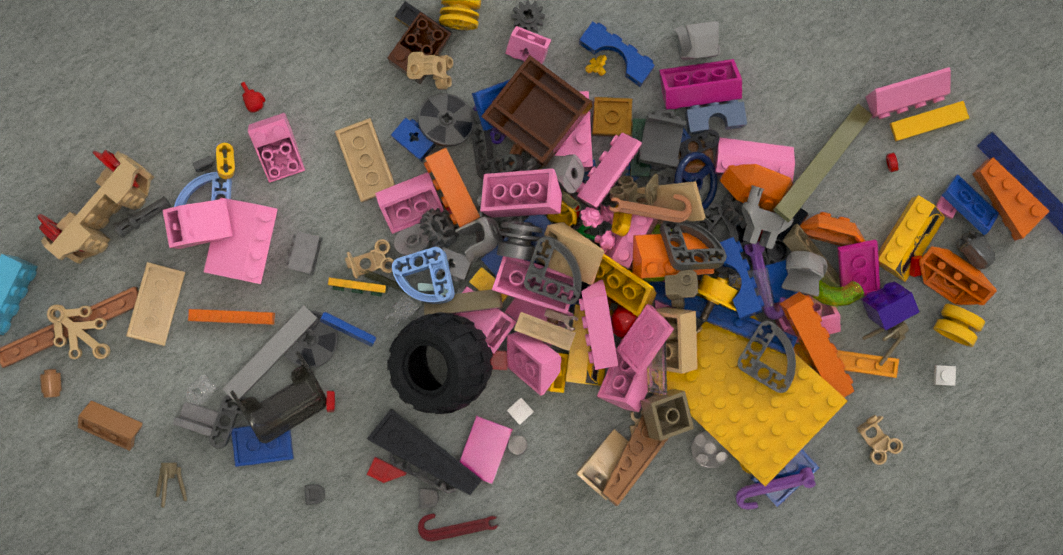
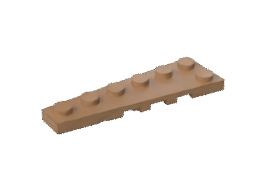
(632, 462)

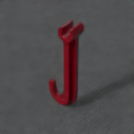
(454, 530)

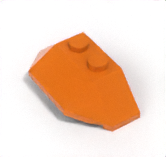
(741, 178)
(832, 230)
(955, 278)

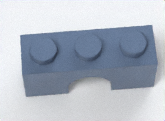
(731, 113)

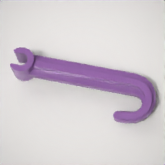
(755, 252)
(804, 478)

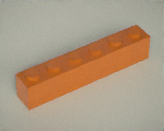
(815, 342)

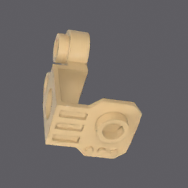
(434, 65)
(377, 259)
(879, 443)

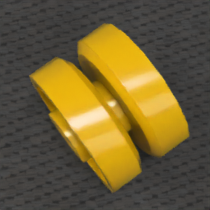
(959, 325)

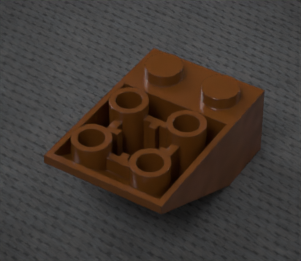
(422, 36)

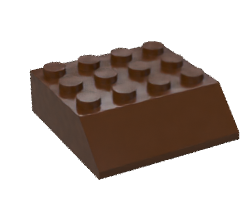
(537, 110)

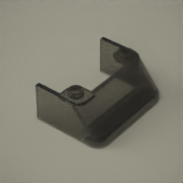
(285, 407)

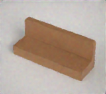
(109, 425)

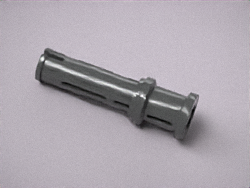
(132, 221)

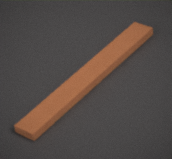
(44, 337)

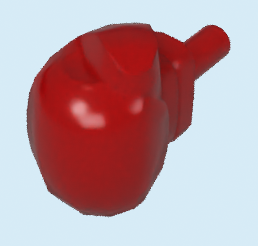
(253, 100)

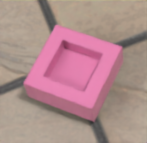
(946, 208)

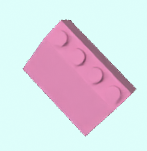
(247, 251)

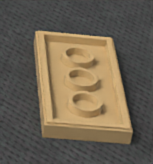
(365, 159)
(665, 199)
(155, 304)

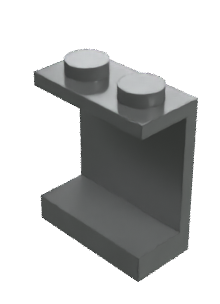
(661, 140)

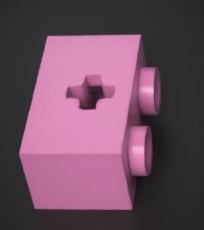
(526, 43)

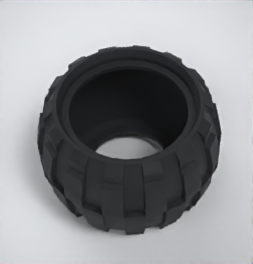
(464, 354)

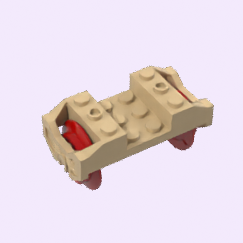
(79, 235)

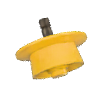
(716, 292)

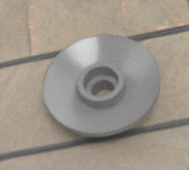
(411, 240)

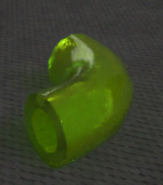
(839, 296)

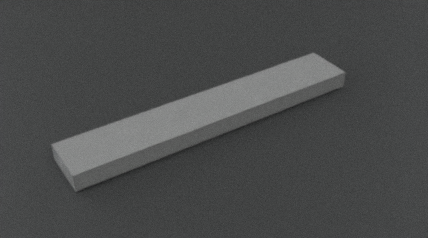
(271, 353)

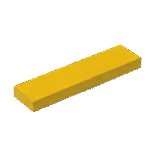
(929, 121)

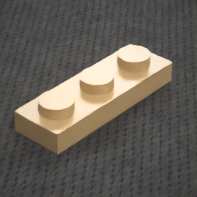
(544, 331)

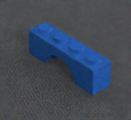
(598, 39)
(746, 301)

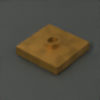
(612, 116)

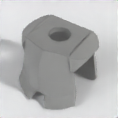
(699, 40)
(568, 179)
(490, 240)
(804, 272)

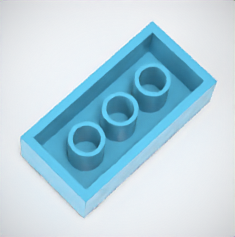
(14, 280)

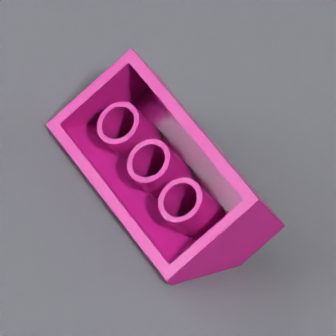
(700, 84)

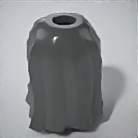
(976, 249)

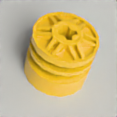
(460, 14)

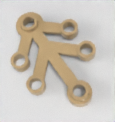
(76, 329)

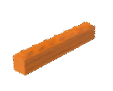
(231, 316)

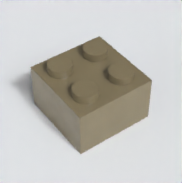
(667, 414)

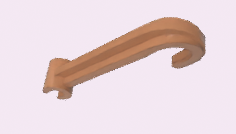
(653, 211)

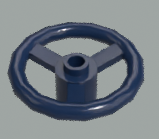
(682, 176)

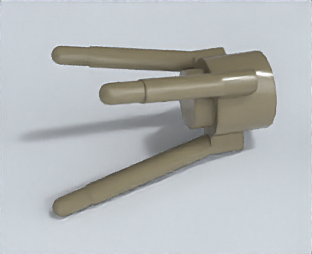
(895, 332)
(167, 471)

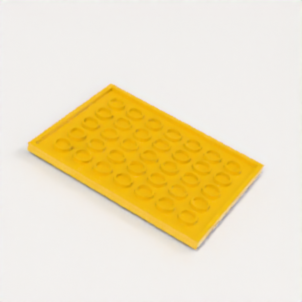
(745, 415)

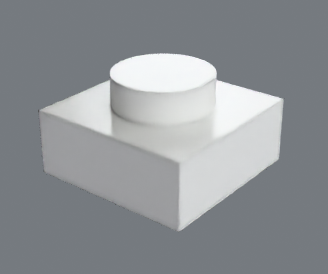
(944, 375)
(520, 411)

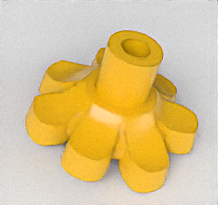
(597, 65)

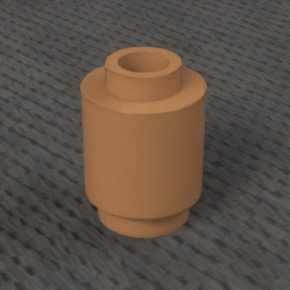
(50, 383)

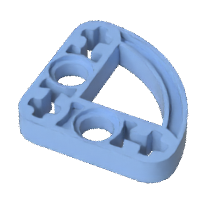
(192, 186)
(434, 266)

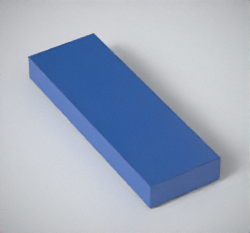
(348, 329)

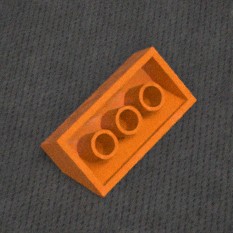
(651, 258)

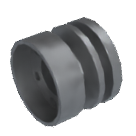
(519, 240)

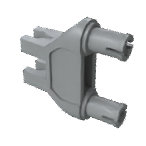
(761, 219)

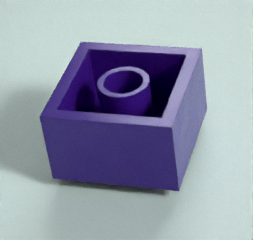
(890, 305)

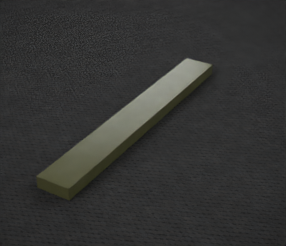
(822, 163)

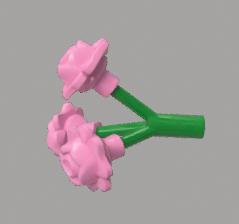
(592, 218)

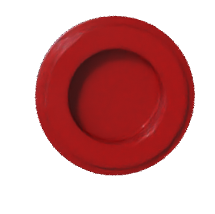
(892, 162)

